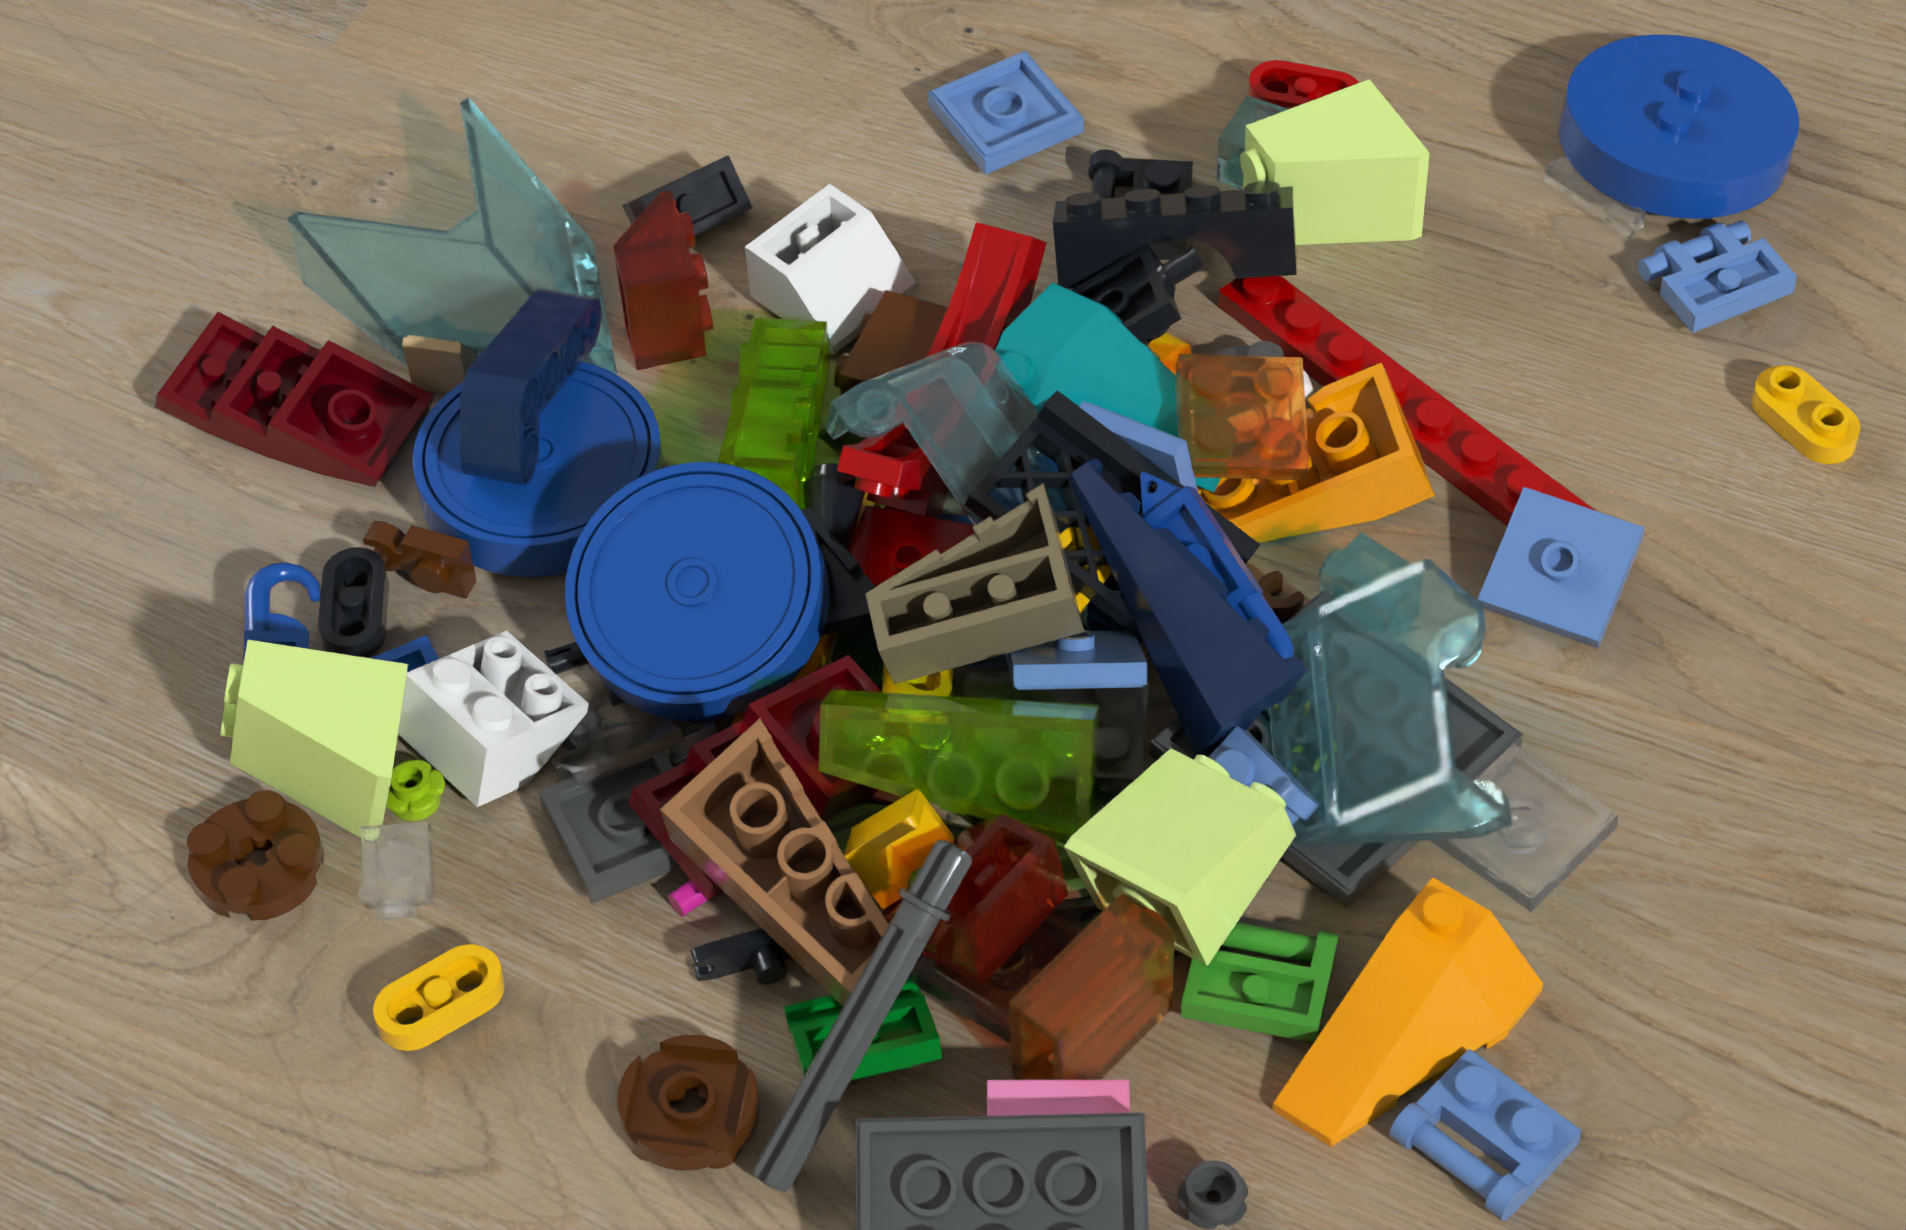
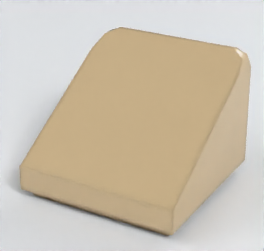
(437, 363)

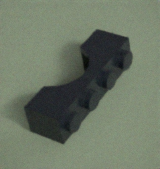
(1245, 226)

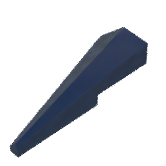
(1204, 651)

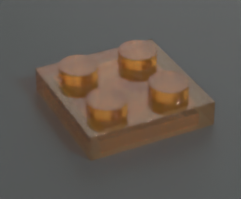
(1243, 416)

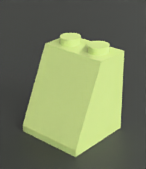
(1350, 167)
(317, 727)
(1184, 847)

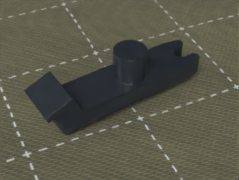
(740, 953)

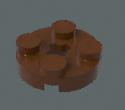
(248, 826)
(694, 1139)

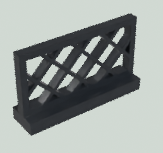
(1071, 439)

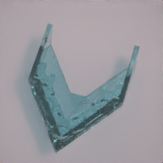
(461, 279)

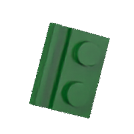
(902, 1041)

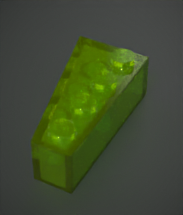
(779, 402)
(968, 754)

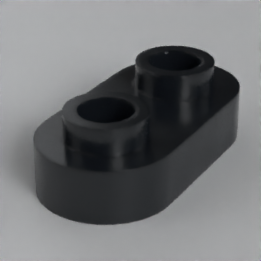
(351, 609)

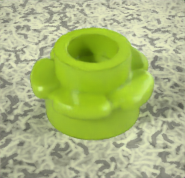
(418, 801)

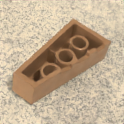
(777, 860)

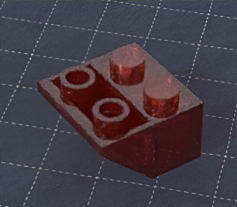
(662, 286)
(1001, 899)

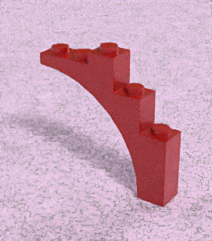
(987, 298)

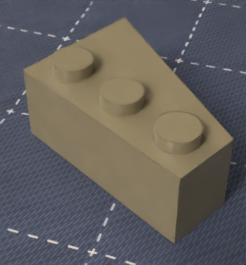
(980, 597)

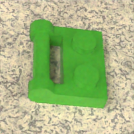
(1264, 992)

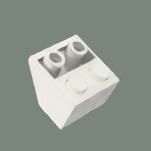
(826, 265)
(488, 716)

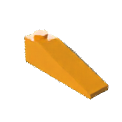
(1357, 473)
(1425, 997)

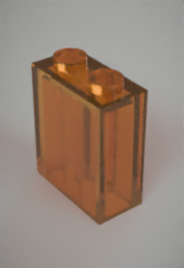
(1094, 997)

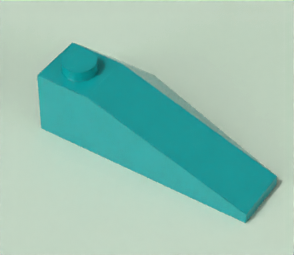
(1092, 358)

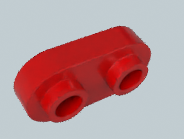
(1294, 83)

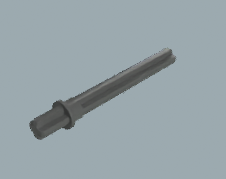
(863, 1014)

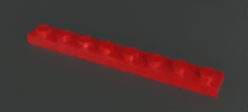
(1444, 434)

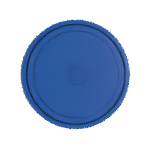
(1678, 126)
(590, 446)
(697, 591)

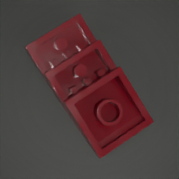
(294, 401)
(794, 724)

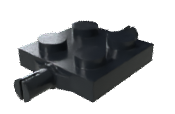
(1143, 289)

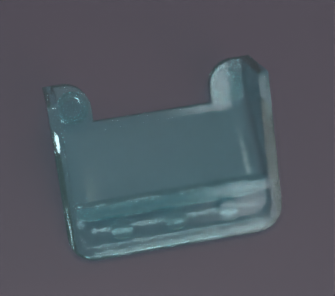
(959, 411)
(1374, 718)

